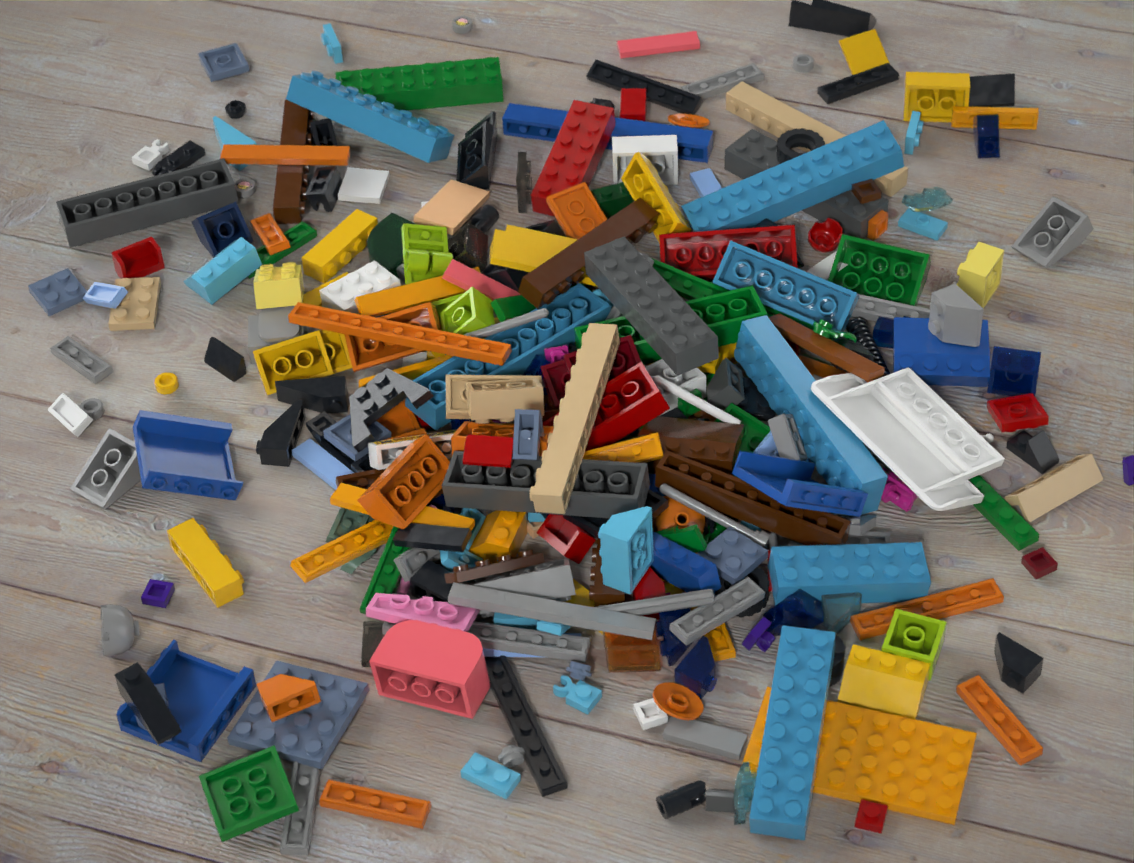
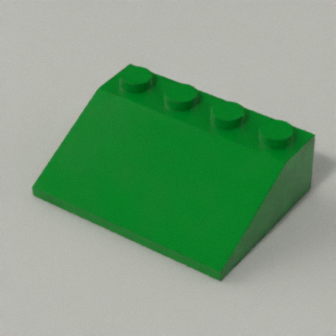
(880, 270)

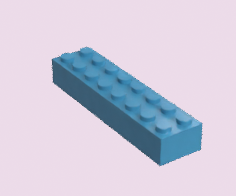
(370, 116)
(792, 733)

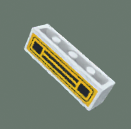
(386, 451)

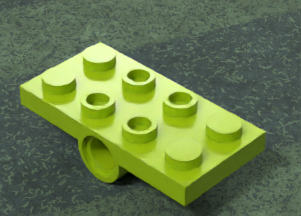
(424, 252)

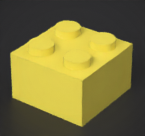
(981, 272)

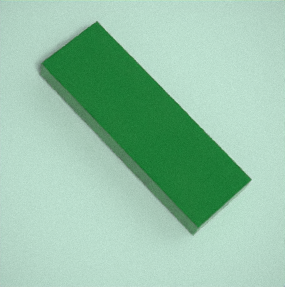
(511, 307)

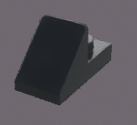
(1034, 450)

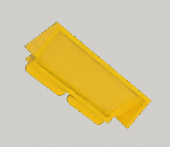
(527, 248)

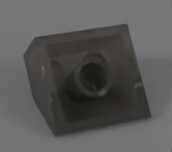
(469, 247)

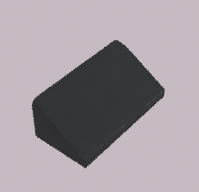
(225, 360)

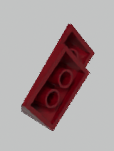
(559, 372)

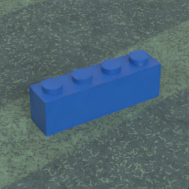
(683, 566)

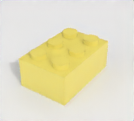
(278, 285)

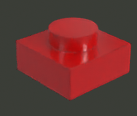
(871, 816)

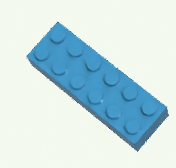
(786, 287)
(875, 570)

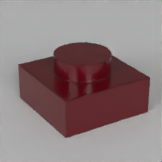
(1039, 563)

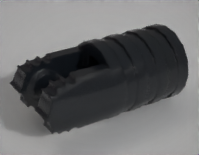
(485, 218)
(681, 799)

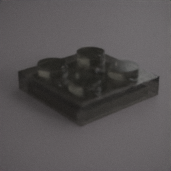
(523, 182)

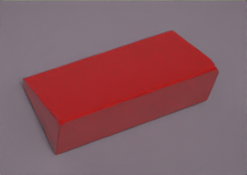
(488, 451)

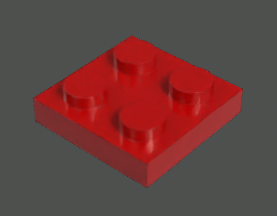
(1017, 412)

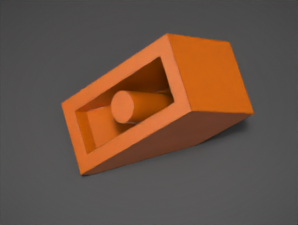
(287, 695)

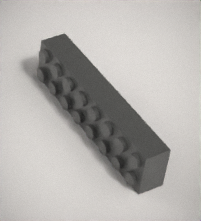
(758, 152)
(146, 202)
(651, 306)
(599, 489)

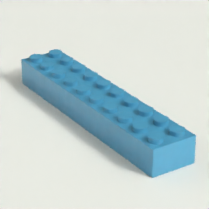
(798, 182)
(566, 312)
(787, 388)

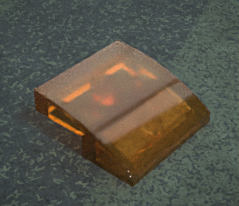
(631, 653)

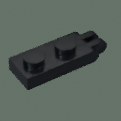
(180, 158)

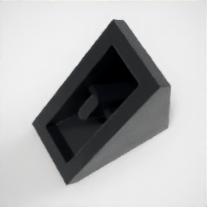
(323, 133)

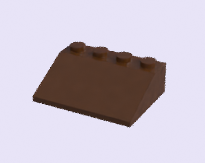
(701, 441)

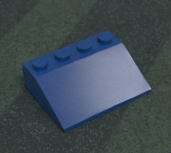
(939, 361)

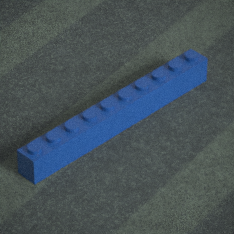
(546, 123)

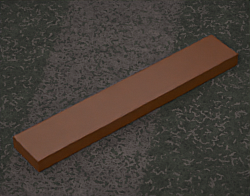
(827, 348)

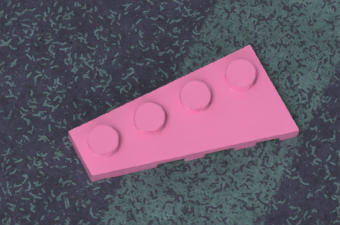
(401, 608)

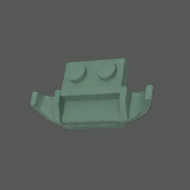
(345, 522)

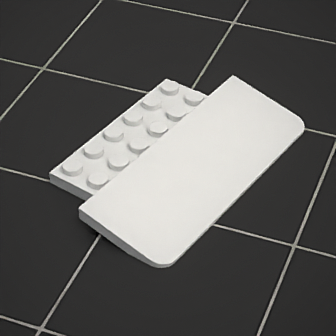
(913, 434)

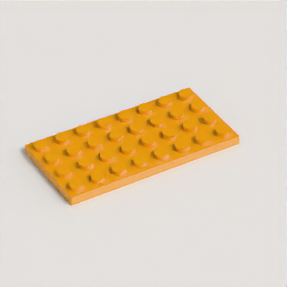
(885, 760)

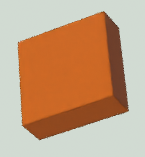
(877, 225)

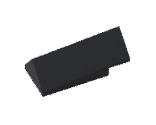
(830, 18)
(992, 90)
(477, 153)

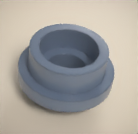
(579, 670)

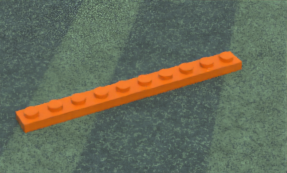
(400, 333)

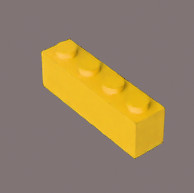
(339, 246)
(206, 562)

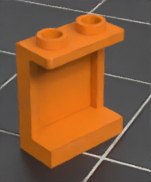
(401, 422)

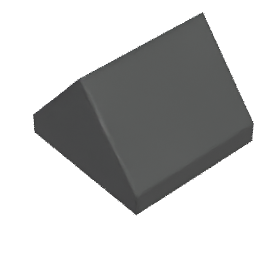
(719, 800)

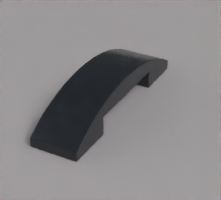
(317, 426)

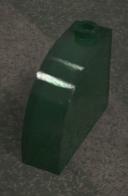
(386, 243)

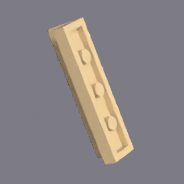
(1056, 487)

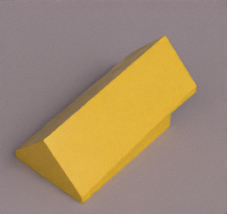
(302, 357)

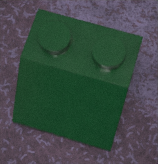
(612, 198)

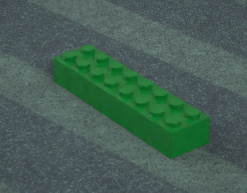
(430, 83)
(720, 312)

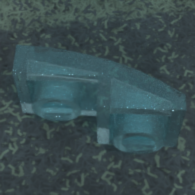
(927, 201)
(743, 793)

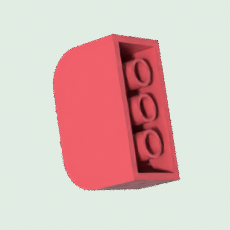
(431, 667)

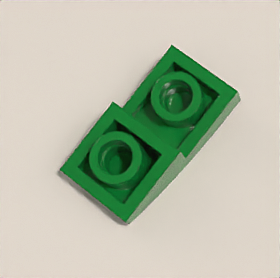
(688, 537)

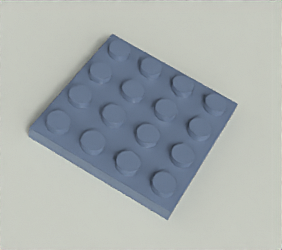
(309, 733)

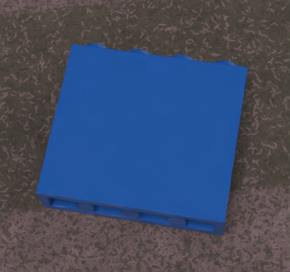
(185, 455)
(792, 485)
(199, 697)

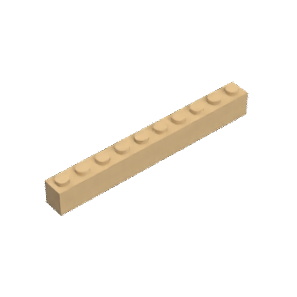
(779, 117)
(575, 419)

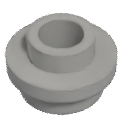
(511, 756)

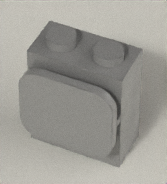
(271, 328)

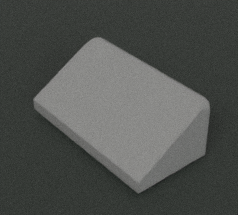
(787, 437)

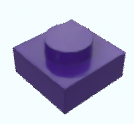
(157, 593)

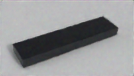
(857, 83)

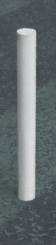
(696, 401)

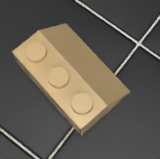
(501, 397)

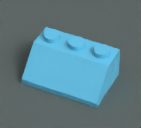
(224, 271)
(626, 548)

